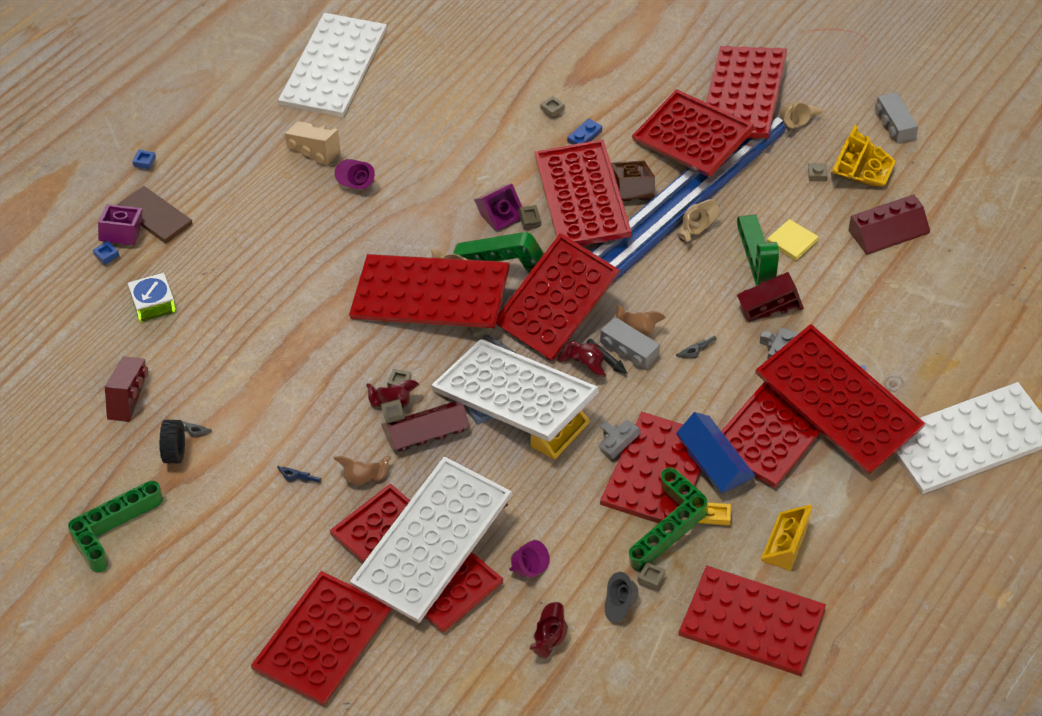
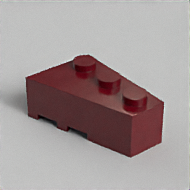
(770, 297)
(124, 388)

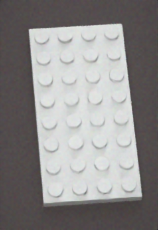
(333, 65)
(515, 389)
(972, 438)
(431, 539)

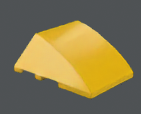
(863, 161)

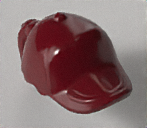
(585, 353)
(391, 393)
(550, 630)

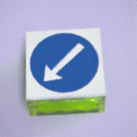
(151, 297)

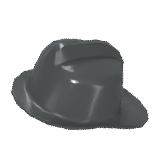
(620, 596)

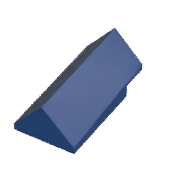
(713, 453)

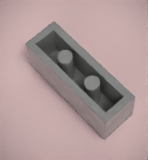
(896, 117)
(629, 343)

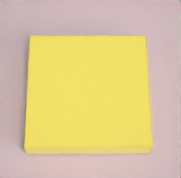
(793, 239)

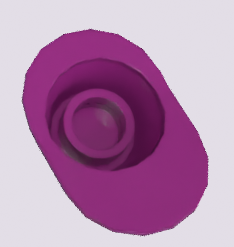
(355, 174)
(530, 559)

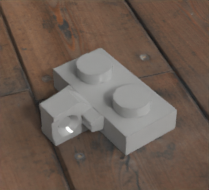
(776, 341)
(618, 437)

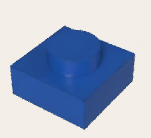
(144, 159)
(105, 252)

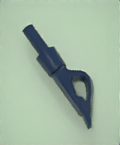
(295, 474)

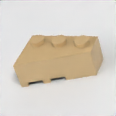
(314, 142)

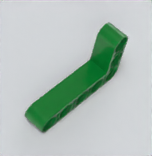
(503, 248)
(761, 256)
(109, 515)
(672, 521)

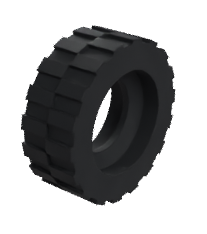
(172, 441)

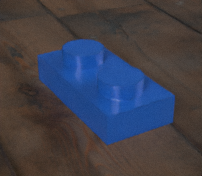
(585, 132)

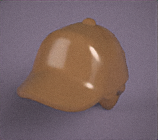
(640, 321)
(363, 473)

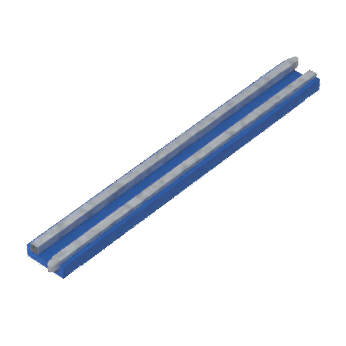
(668, 207)

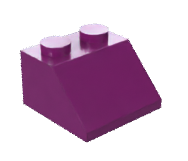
(499, 206)
(120, 224)

